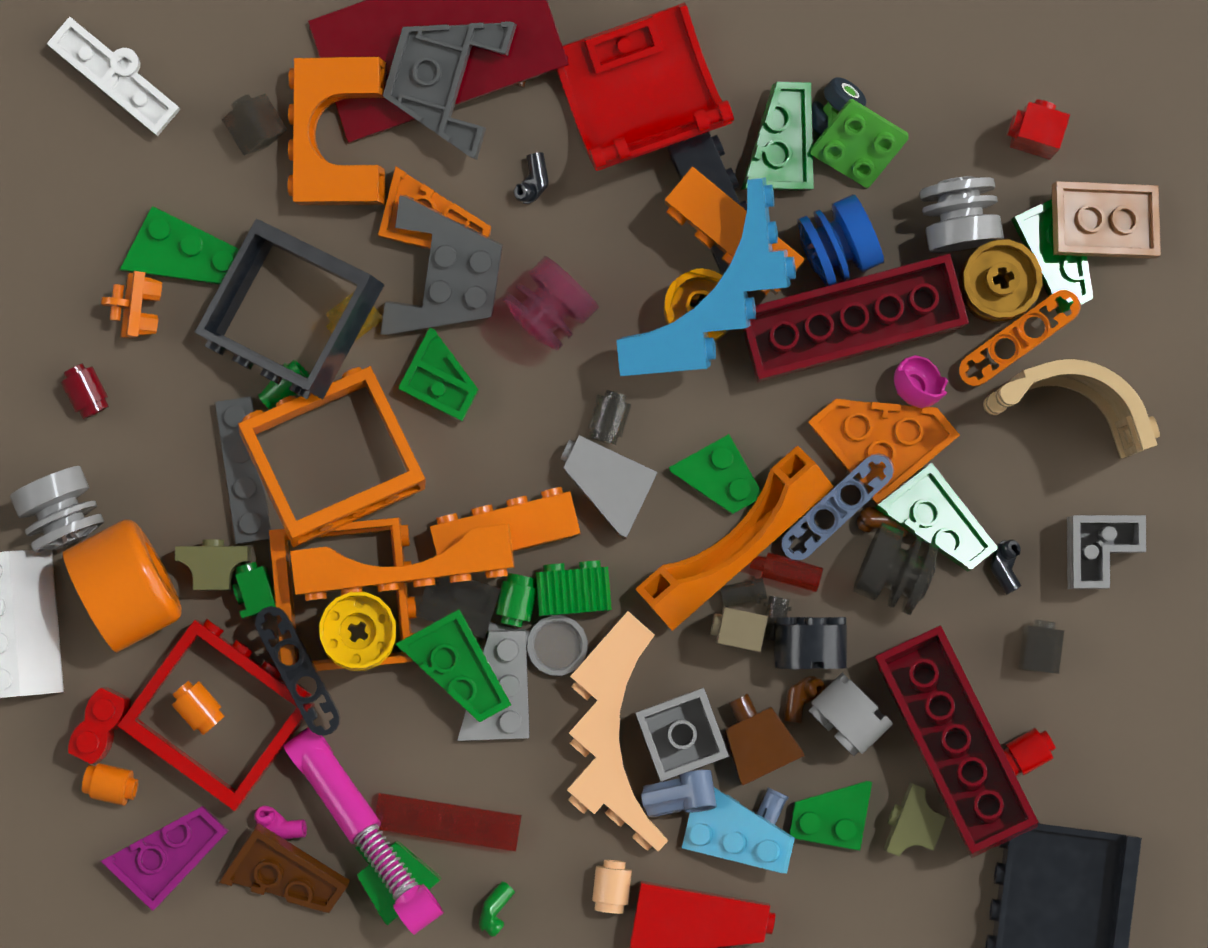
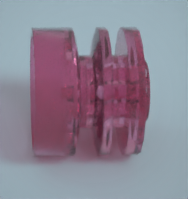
(550, 304)

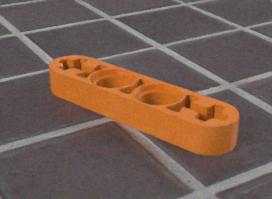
(1017, 334)

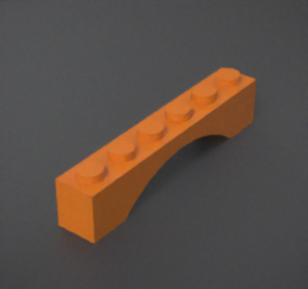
(788, 494)
(326, 570)

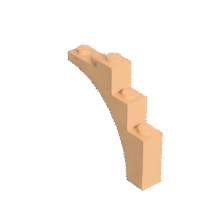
(604, 779)

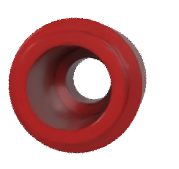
(1029, 751)

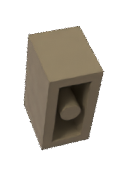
(739, 629)

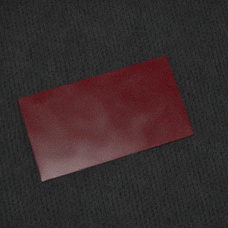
(375, 27)

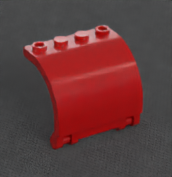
(641, 87)

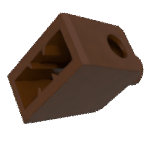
(759, 741)

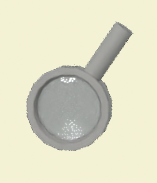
(554, 644)

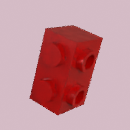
(1038, 129)

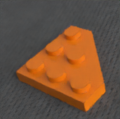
(899, 431)

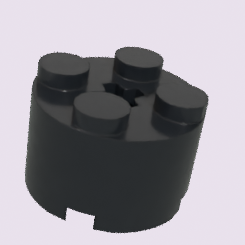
(810, 642)

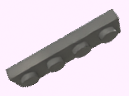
(244, 484)

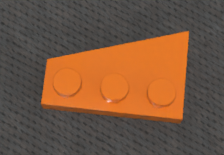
(406, 185)

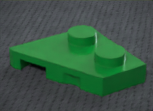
(439, 378)
(720, 475)
(833, 817)

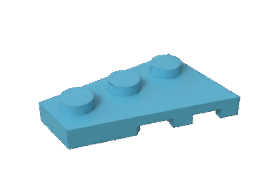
(738, 836)

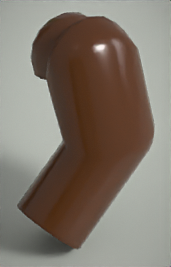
(871, 518)
(800, 694)

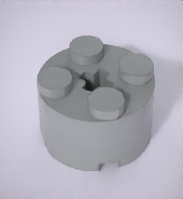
(851, 713)

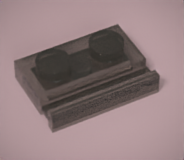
(472, 597)

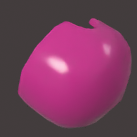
(919, 382)

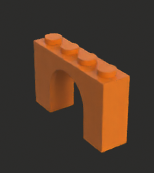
(317, 86)

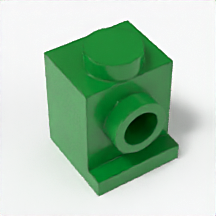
(253, 589)

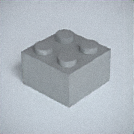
(682, 734)

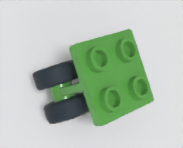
(852, 135)

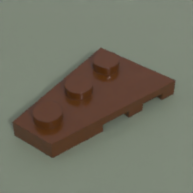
(282, 869)

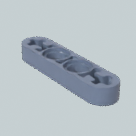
(837, 506)

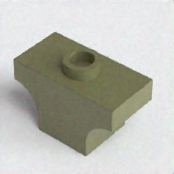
(213, 563)
(913, 823)

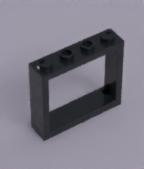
(238, 282)

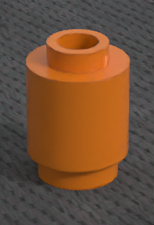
(197, 707)
(109, 784)

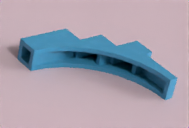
(754, 267)

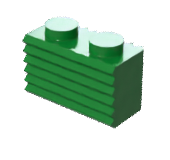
(573, 590)

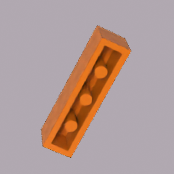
(714, 216)
(530, 522)

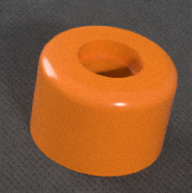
(122, 584)

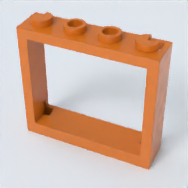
(354, 506)
(284, 593)

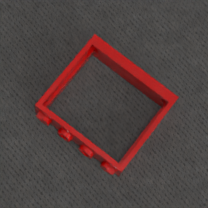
(183, 762)

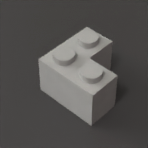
(1091, 542)

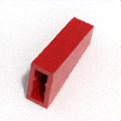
(696, 919)

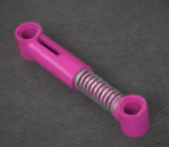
(360, 824)

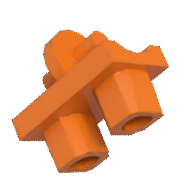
(137, 289)

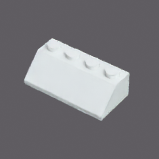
(29, 625)

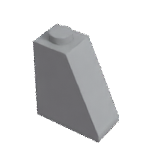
(609, 481)

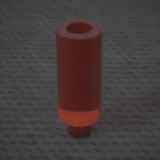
(788, 571)

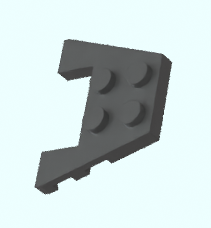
(430, 73)
(459, 272)

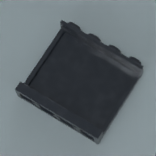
(1065, 889)

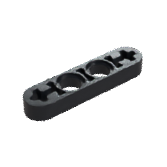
(293, 673)

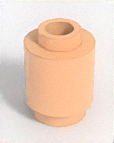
(611, 886)

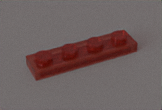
(448, 821)

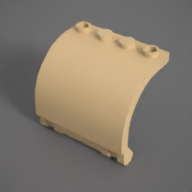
(1108, 391)

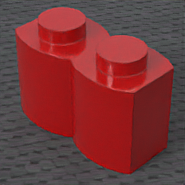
(95, 735)

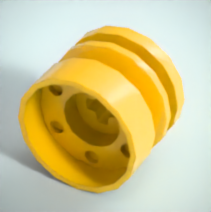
(353, 610)

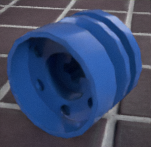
(841, 240)

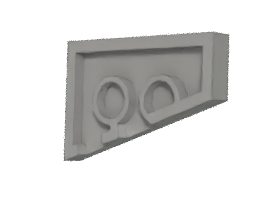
(508, 659)

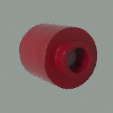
(84, 390)

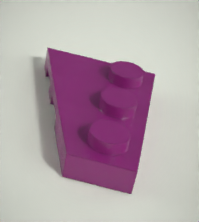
(167, 856)

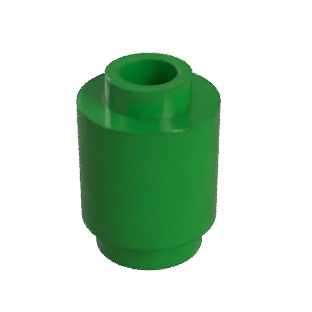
(516, 599)

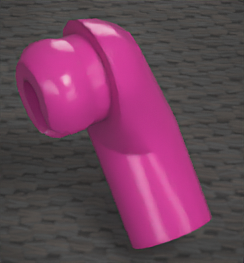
(279, 825)

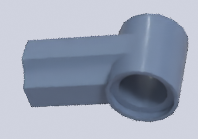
(688, 793)

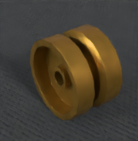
(1017, 268)

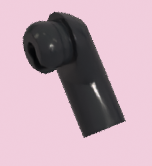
(535, 182)
(1003, 562)

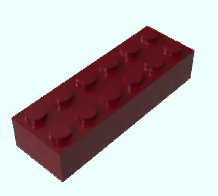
(855, 318)
(956, 741)

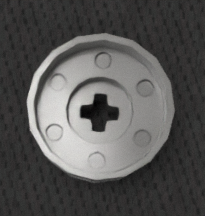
(961, 214)
(57, 509)

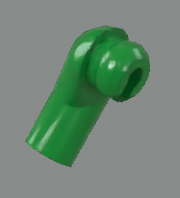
(492, 906)

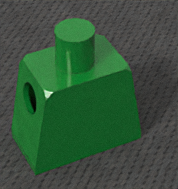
(377, 890)

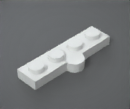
(114, 74)

